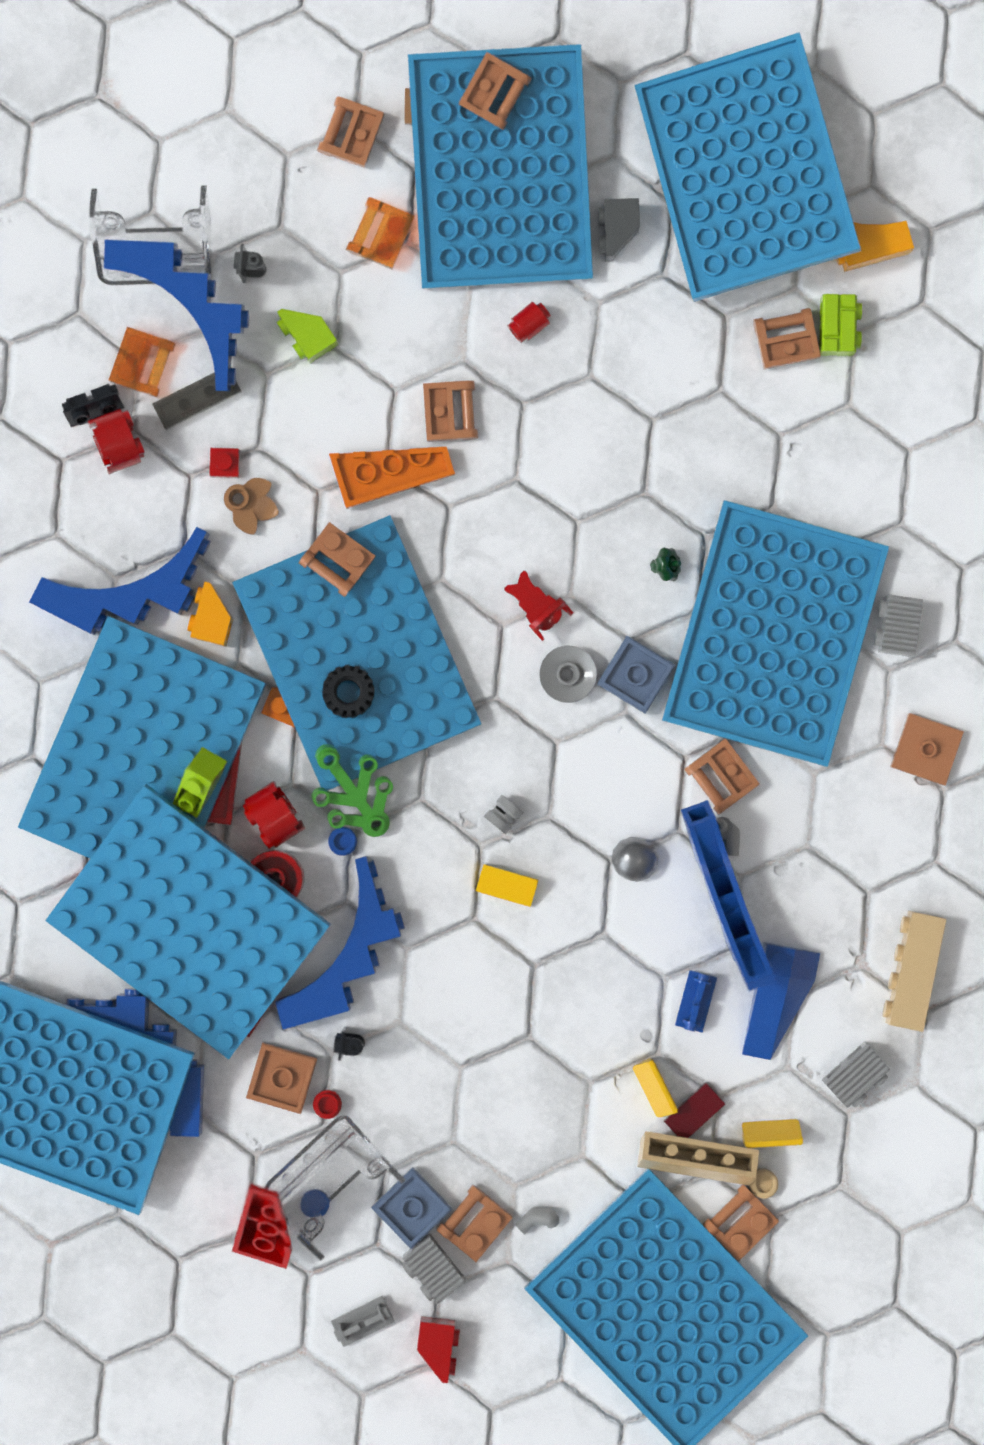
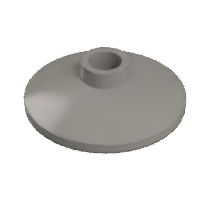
(583, 674)

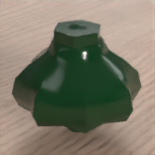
(666, 564)

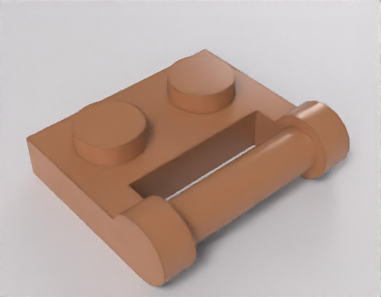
(487, 84)
(359, 135)
(790, 347)
(440, 412)
(343, 552)
(730, 771)
(483, 1227)
(747, 1228)

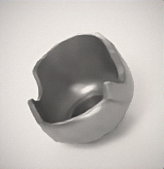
(634, 859)

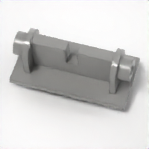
(362, 1321)

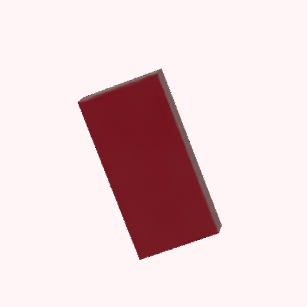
(694, 1111)

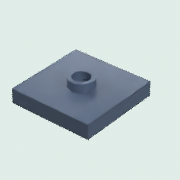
(636, 674)
(411, 1208)

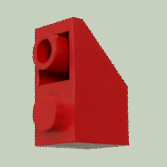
(436, 1344)

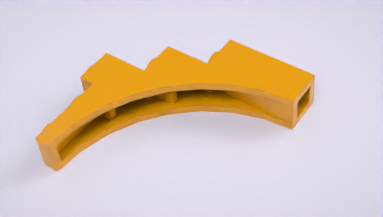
(878, 244)

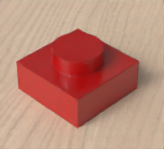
(224, 462)

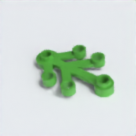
(355, 795)

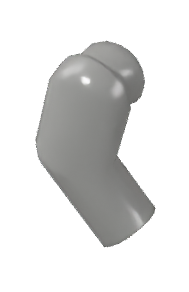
(730, 834)
(538, 1216)

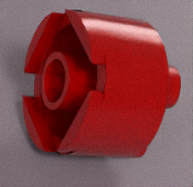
(116, 441)
(273, 815)
(286, 865)

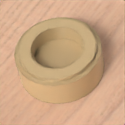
(765, 1184)

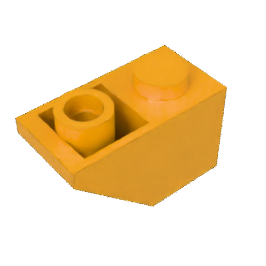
(212, 618)

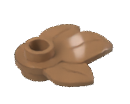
(254, 506)

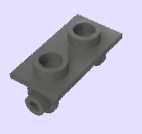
(249, 264)

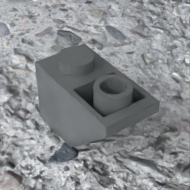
(620, 224)

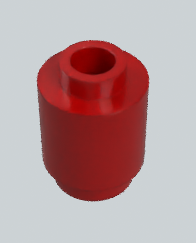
(529, 322)

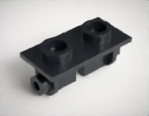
(80, 410)
(348, 1044)

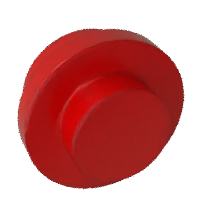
(327, 1104)

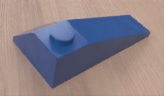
(778, 1002)

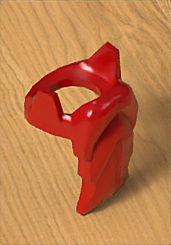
(541, 609)

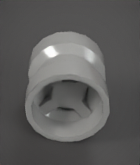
(503, 814)

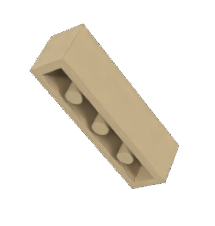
(915, 970)
(698, 1158)

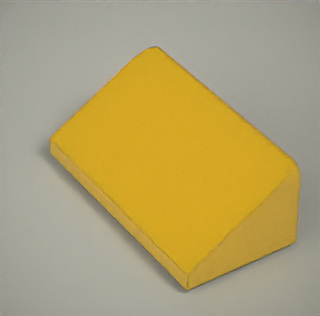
(507, 885)
(655, 1088)
(771, 1133)

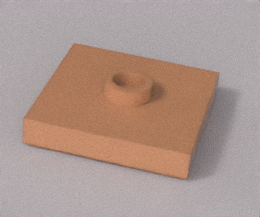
(926, 749)
(281, 1078)

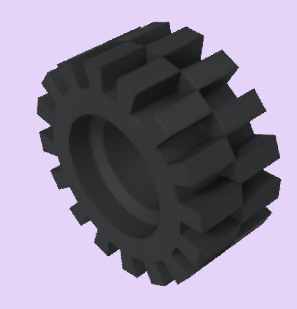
(342, 674)

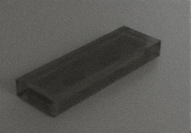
(191, 401)

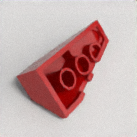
(263, 1228)

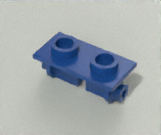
(696, 1001)

